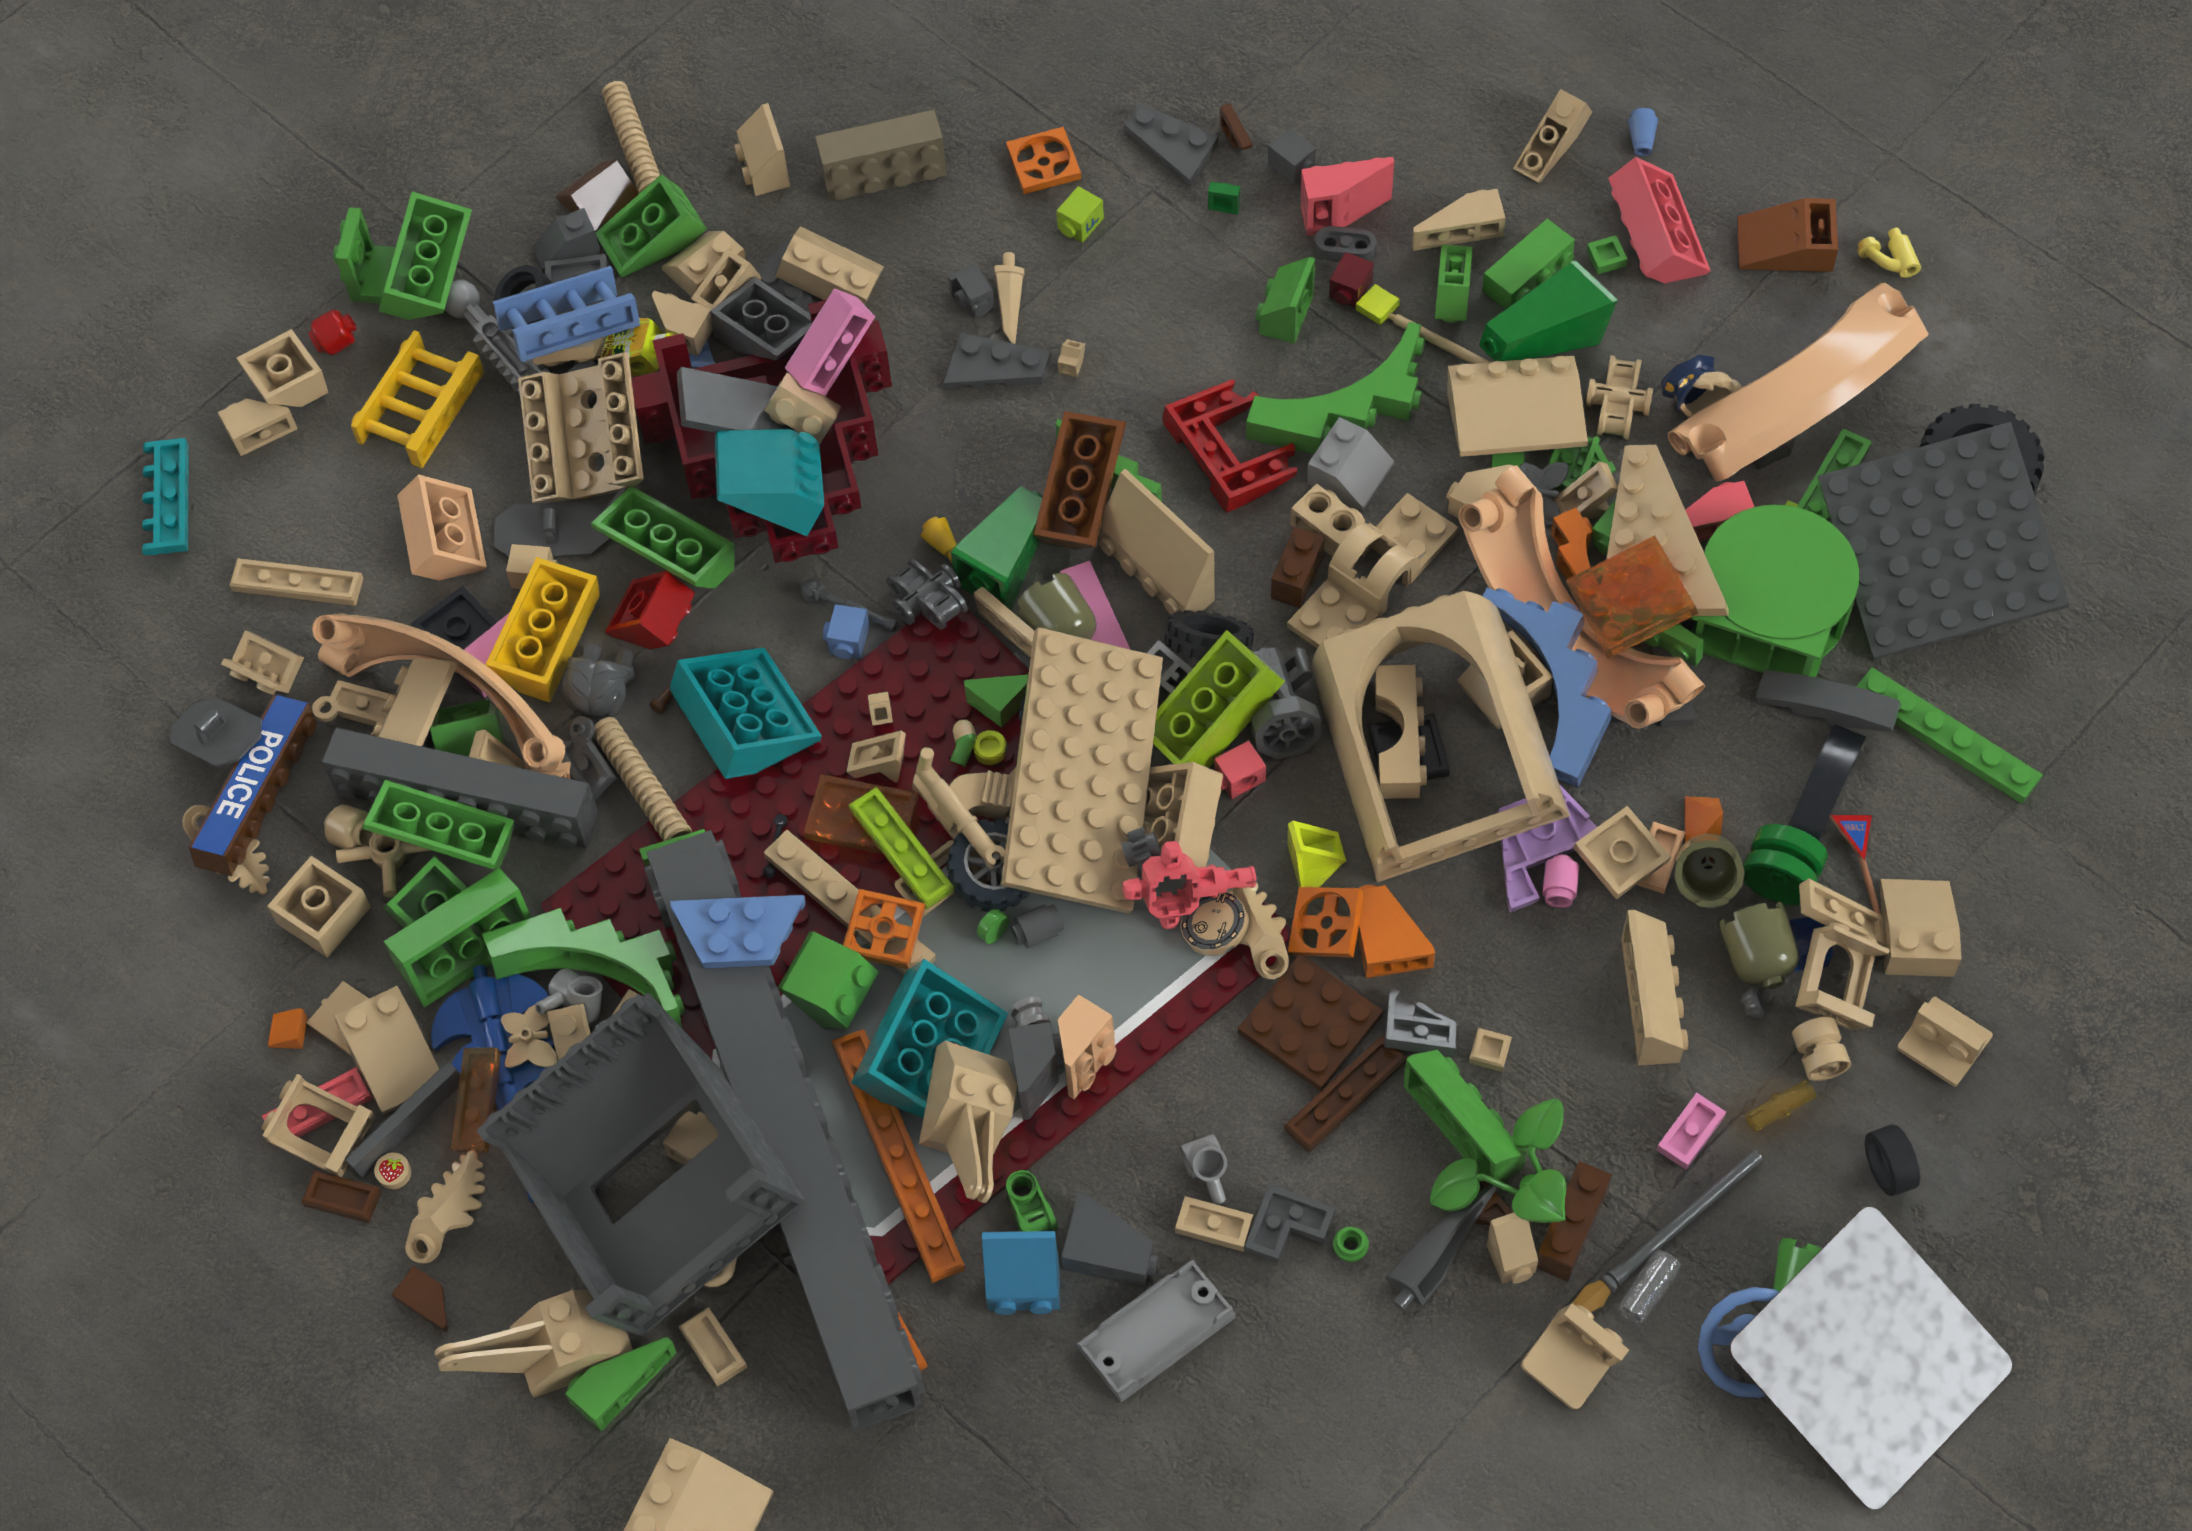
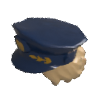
(1697, 384)

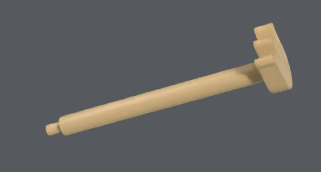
(1440, 341)

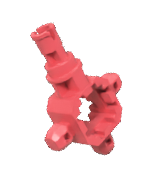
(1199, 883)

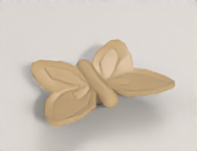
(526, 1039)

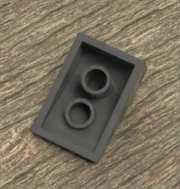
(759, 321)

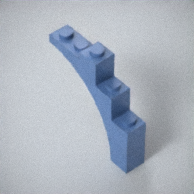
(1553, 637)

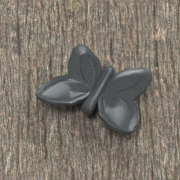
(1544, 481)

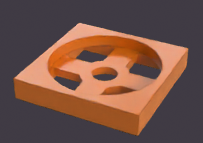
(1036, 142)
(910, 933)
(1346, 945)

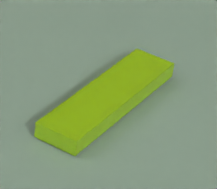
(901, 848)

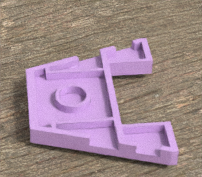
(1538, 846)

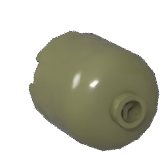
(1057, 607)
(1712, 884)
(1761, 945)

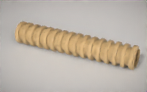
(630, 134)
(640, 779)

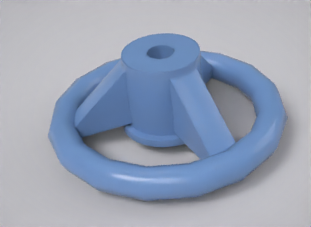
(1724, 1334)

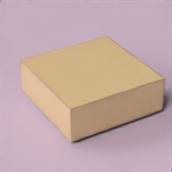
(1490, 1049)

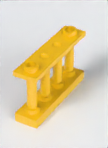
(434, 420)

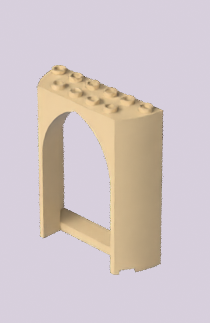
(1478, 634)

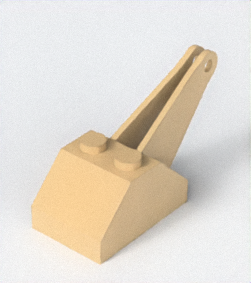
(968, 1112)
(545, 1344)

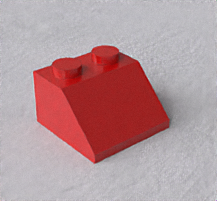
(651, 611)

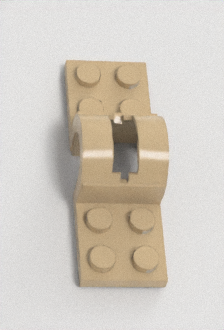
(1408, 543)

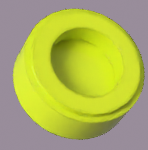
(990, 747)

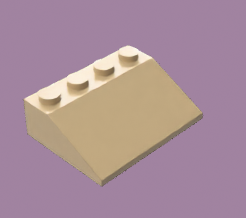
(1516, 406)
(1157, 547)
(698, 1494)

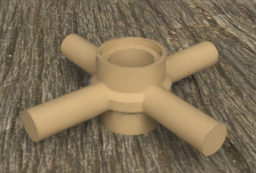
(386, 861)

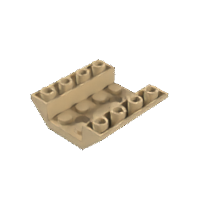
(568, 435)

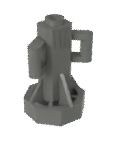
(1286, 722)

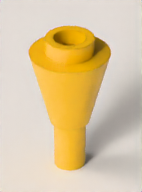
(939, 535)

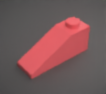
(1717, 507)

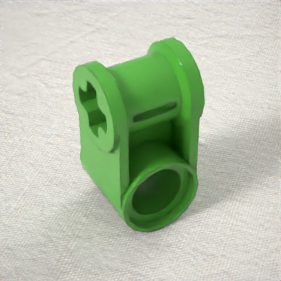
(1029, 1211)

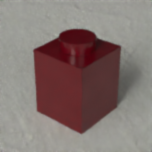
(1350, 280)

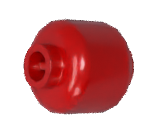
(332, 332)

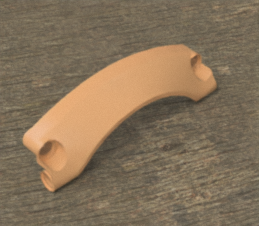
(1804, 389)
(1514, 555)
(366, 642)

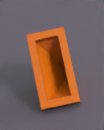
(1701, 817)

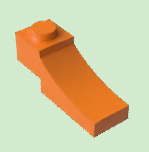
(1573, 537)

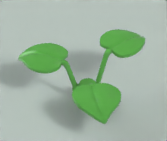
(1540, 1194)

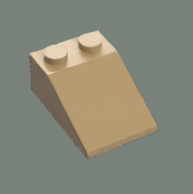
(1920, 928)
(387, 1048)

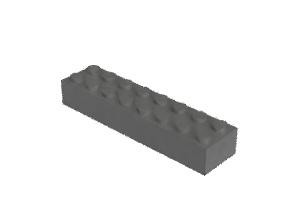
(537, 802)

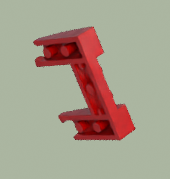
(1232, 483)

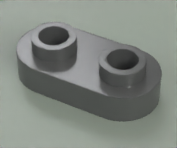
(1344, 241)

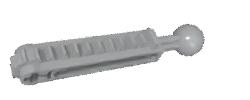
(494, 344)

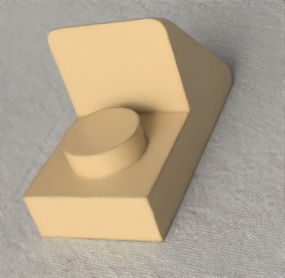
(1589, 492)
(877, 755)

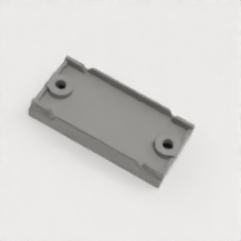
(1156, 1330)

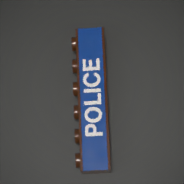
(252, 787)

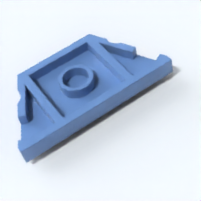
(738, 929)

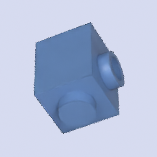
(846, 631)

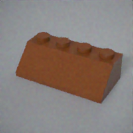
(1079, 481)

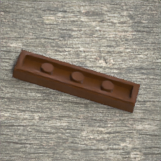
(1344, 1094)

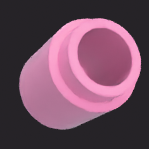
(1560, 881)

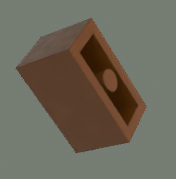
(1297, 567)

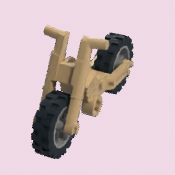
(974, 842)

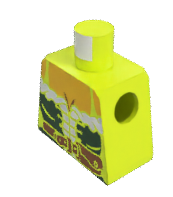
(638, 345)

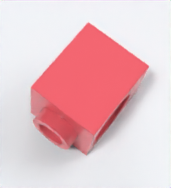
(1241, 769)

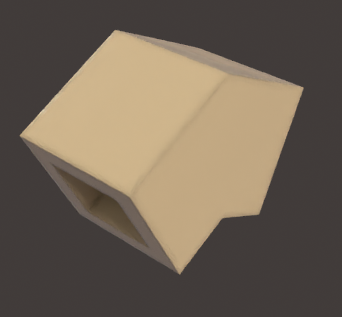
(1071, 358)
(880, 708)

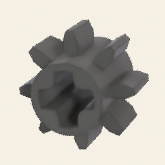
(1140, 847)

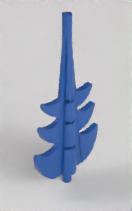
(478, 1015)

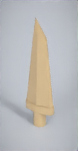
(1009, 289)

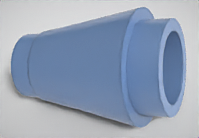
(1642, 130)

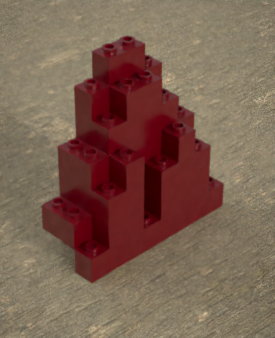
(847, 440)

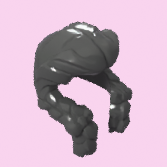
(597, 686)

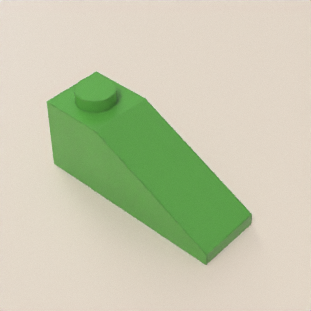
(1453, 283)
(613, 1383)

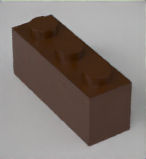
(1567, 1238)

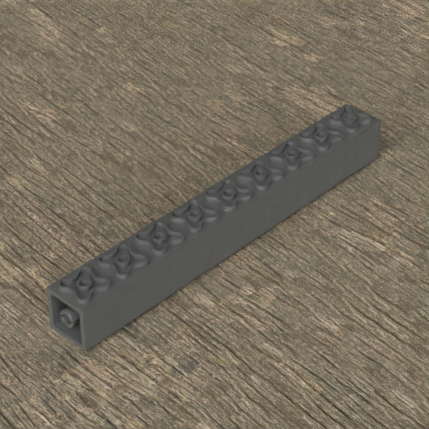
(769, 1075)

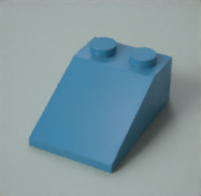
(1021, 1271)

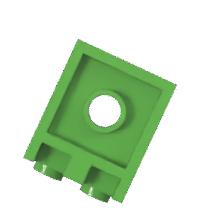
(360, 262)

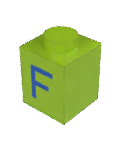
(1080, 214)

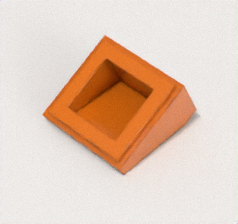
(288, 1029)

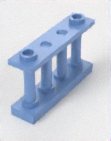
(570, 328)

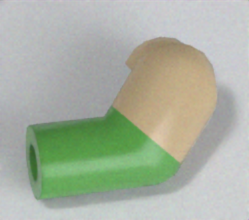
(965, 739)

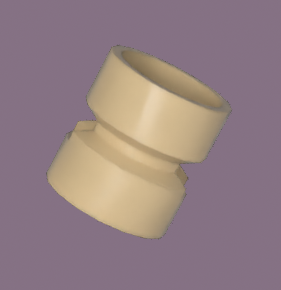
(1823, 1052)

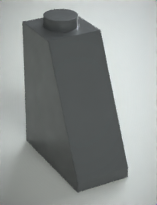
(1106, 1245)

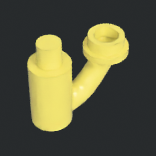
(1901, 249)

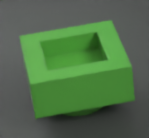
(1606, 254)

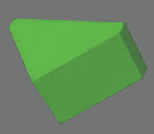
(996, 696)

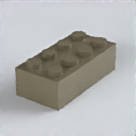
(881, 155)

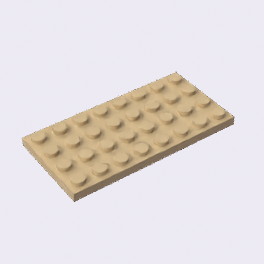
(1081, 769)

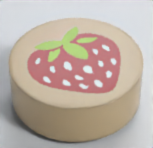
(392, 1171)

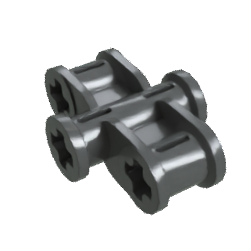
(927, 594)

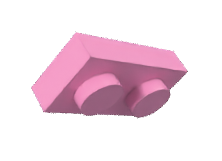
(1691, 1131)

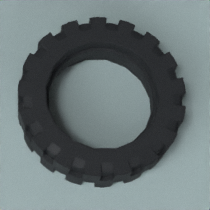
(1198, 631)

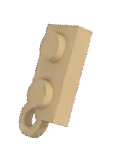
(352, 703)

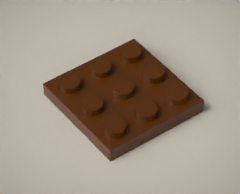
(1310, 1022)

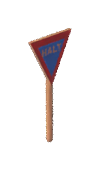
(1856, 832)

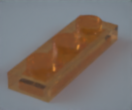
(475, 1097)

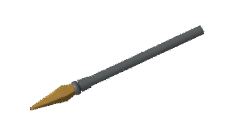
(1595, 1294)

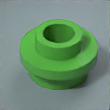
(1350, 1234)

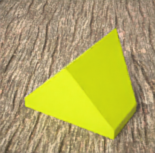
(1314, 853)

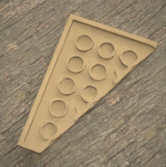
(1651, 506)

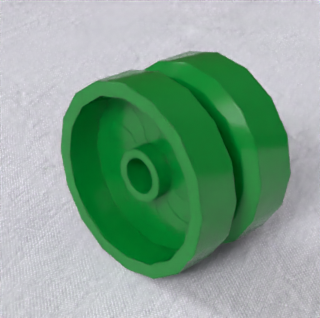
(1781, 861)

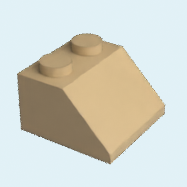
(762, 153)
(697, 260)
(284, 371)

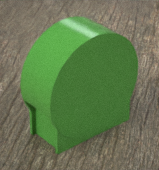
(1785, 588)

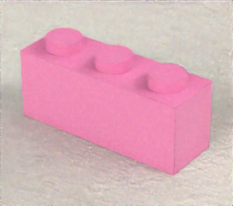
(829, 342)

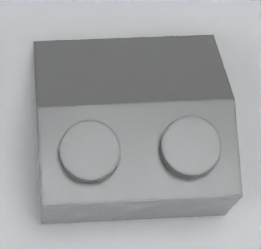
(1349, 464)

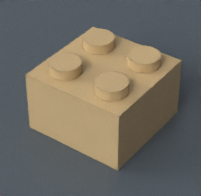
(319, 906)

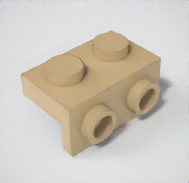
(265, 663)

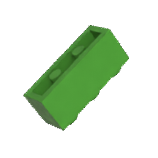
(1528, 264)

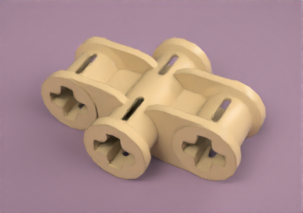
(1619, 397)

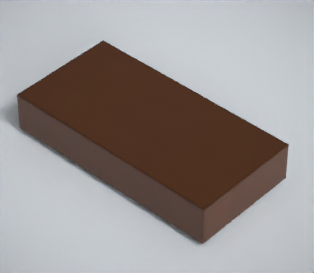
(341, 1196)

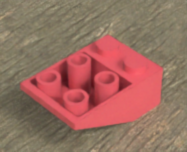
(1344, 192)

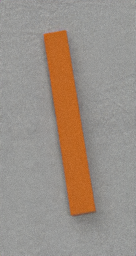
(902, 1168)

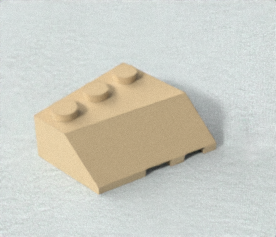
(1183, 807)

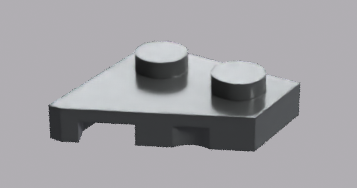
(1417, 1027)

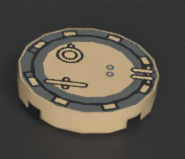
(1215, 924)

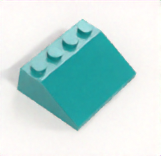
(771, 475)
(742, 710)
(921, 1016)

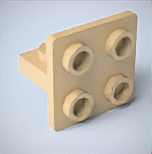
(1944, 1041)

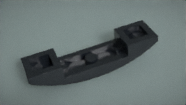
(1827, 781)

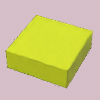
(1377, 304)

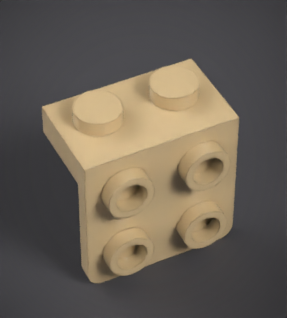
(1573, 1355)

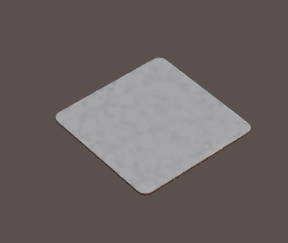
(1870, 1357)

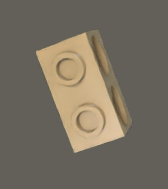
(1334, 516)

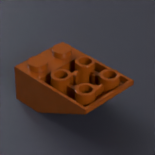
(1789, 237)

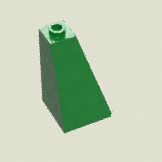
(1554, 318)
(1000, 548)

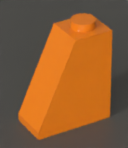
(1389, 936)

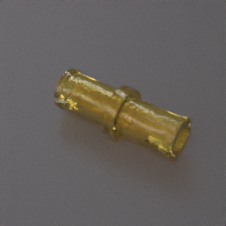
(1780, 1105)

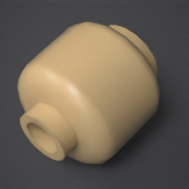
(345, 827)

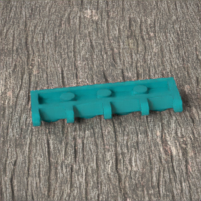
(169, 496)

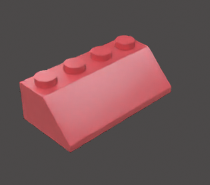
(1658, 222)

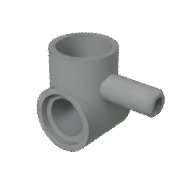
(572, 989)
(1208, 1162)

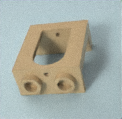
(1861, 951)
(302, 1093)

